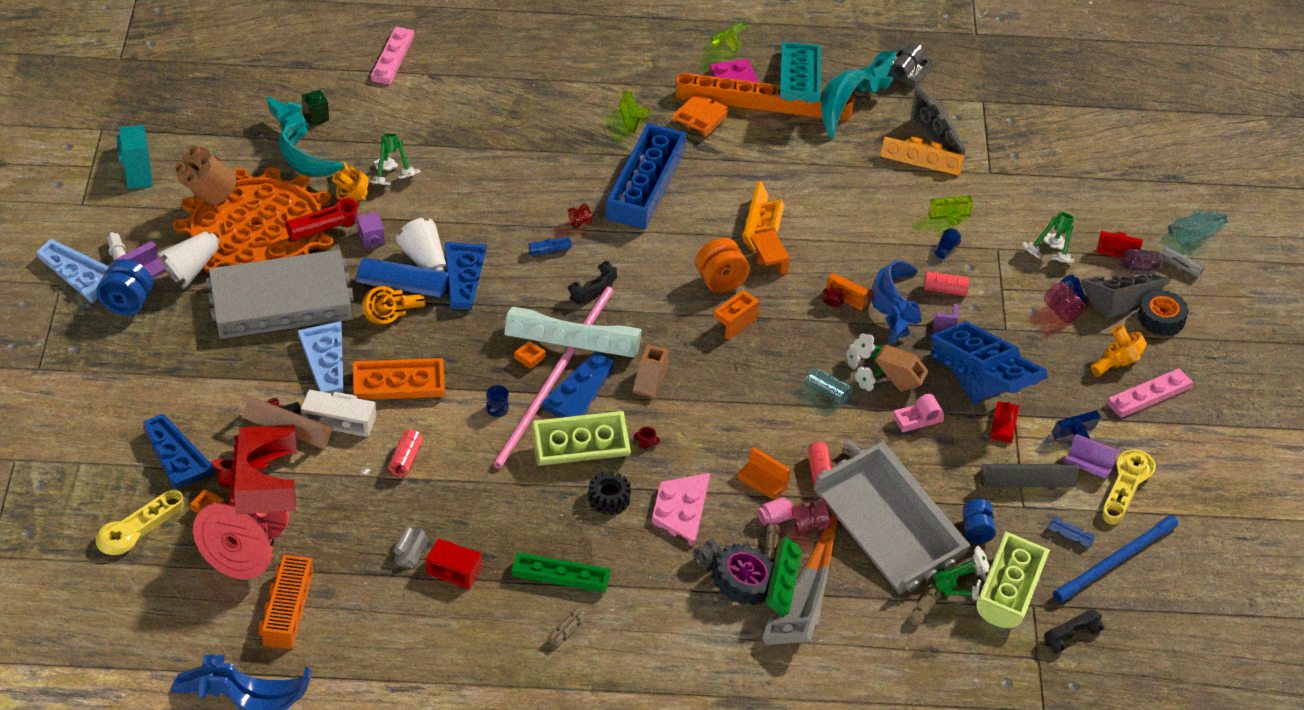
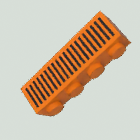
(286, 602)

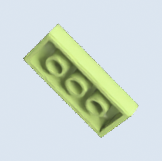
(580, 438)
(1011, 581)

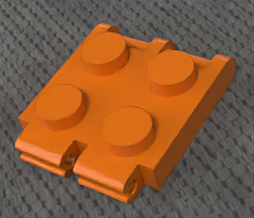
(701, 114)

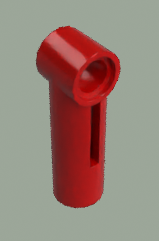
(342, 214)

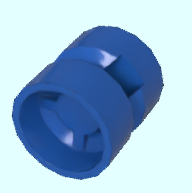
(978, 521)

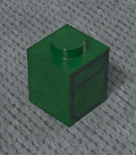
(315, 107)

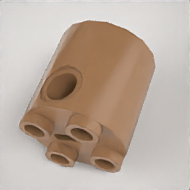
(205, 175)

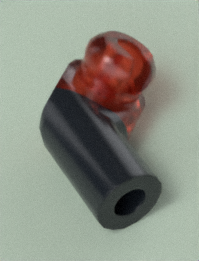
(293, 407)

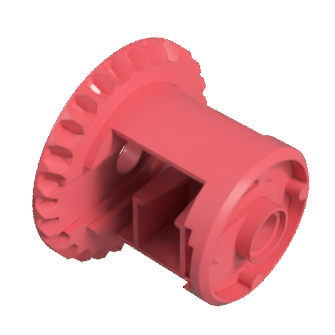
(250, 538)

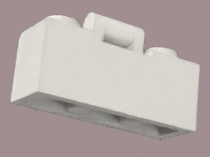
(340, 411)

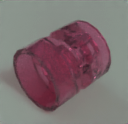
(1064, 302)
(810, 517)

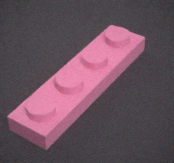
(392, 55)
(1150, 393)

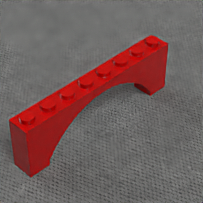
(254, 490)

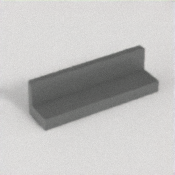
(1029, 475)

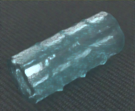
(828, 385)

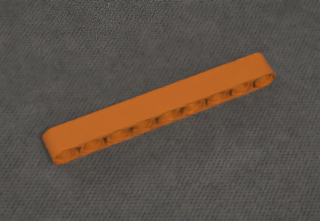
(749, 95)

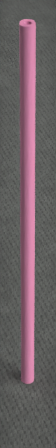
(548, 385)

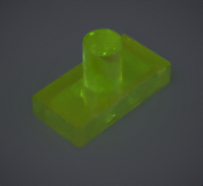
(730, 36)
(630, 112)
(951, 208)

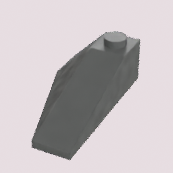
(935, 122)
(1121, 293)

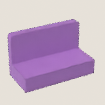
(147, 257)
(1092, 456)

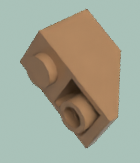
(901, 367)
(651, 371)

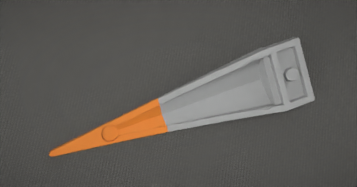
(807, 596)

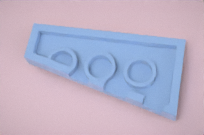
(74, 267)
(324, 355)

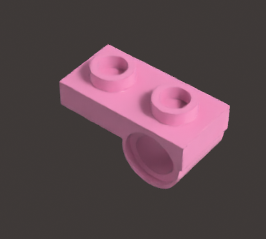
(923, 414)

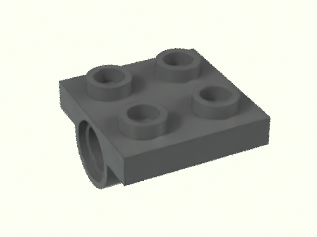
(910, 65)

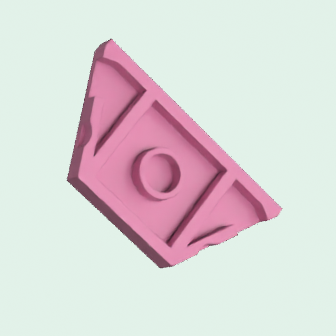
(681, 506)

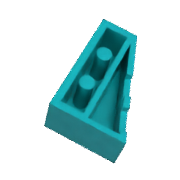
(134, 154)

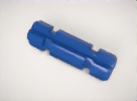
(1071, 532)

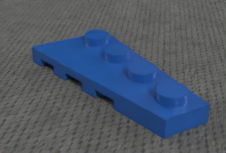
(464, 267)
(580, 388)
(177, 455)

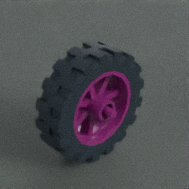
(750, 565)

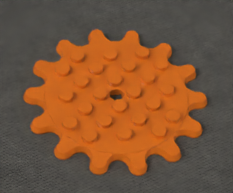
(256, 201)

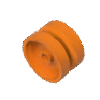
(722, 265)

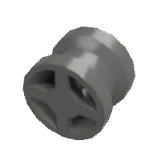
(706, 554)

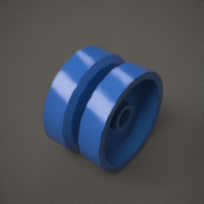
(124, 287)

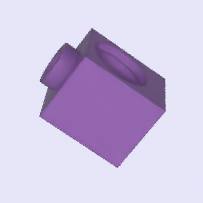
(370, 230)

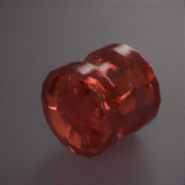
(580, 215)

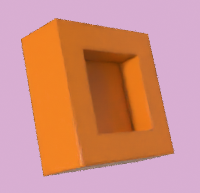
(529, 354)
(203, 499)

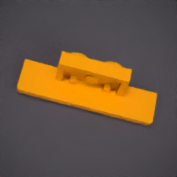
(922, 154)
(762, 215)

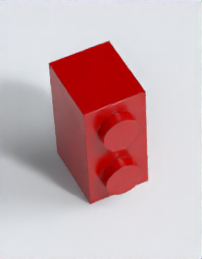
(454, 563)

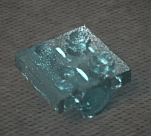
(1197, 226)

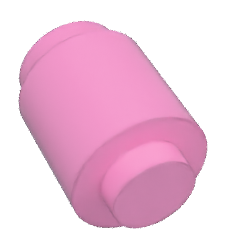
(775, 511)

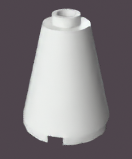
(422, 244)
(189, 257)

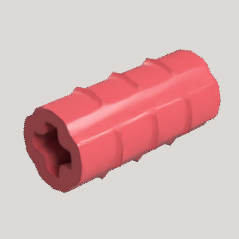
(946, 283)
(405, 453)
(819, 459)

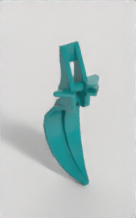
(841, 87)
(293, 130)

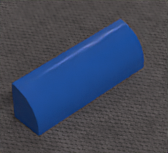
(402, 277)

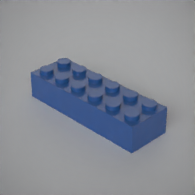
(646, 176)

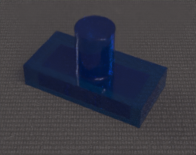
(1076, 425)

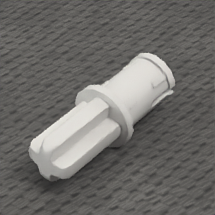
(116, 248)

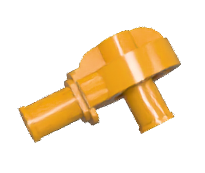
(351, 183)
(388, 304)
(1121, 352)

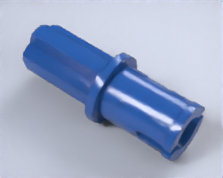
(549, 246)

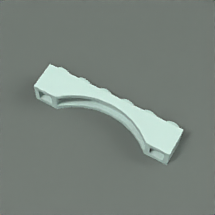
(539, 327)

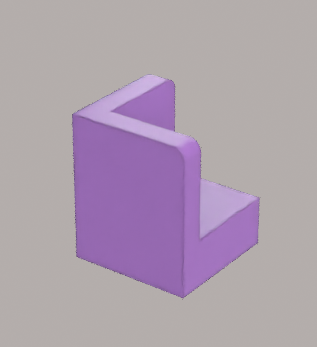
(945, 321)

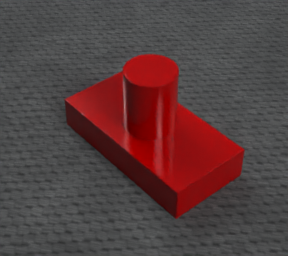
(1117, 244)
(1004, 422)

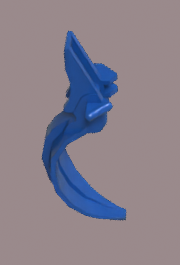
(890, 301)
(244, 690)

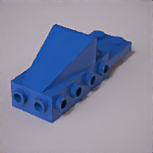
(983, 361)

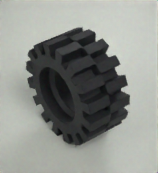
(612, 483)

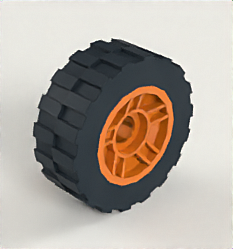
(1163, 312)

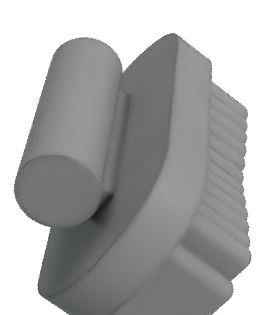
(410, 547)

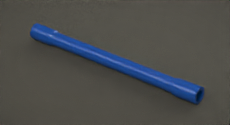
(1072, 587)

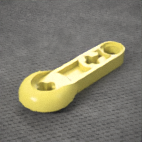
(1127, 482)
(128, 531)

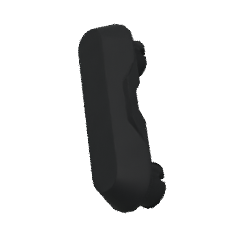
(607, 276)
(1089, 618)

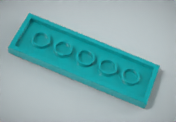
(800, 72)

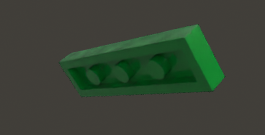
(561, 572)
(784, 576)

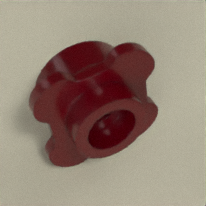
(833, 297)
(646, 437)

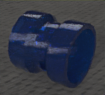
(497, 401)

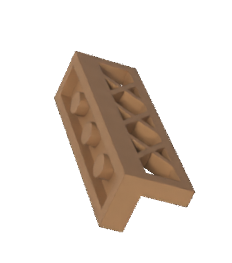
(269, 414)

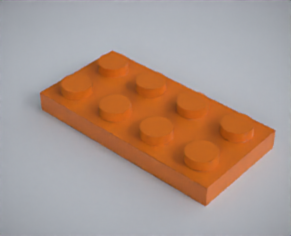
(398, 379)

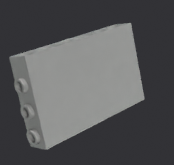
(280, 294)
(891, 517)

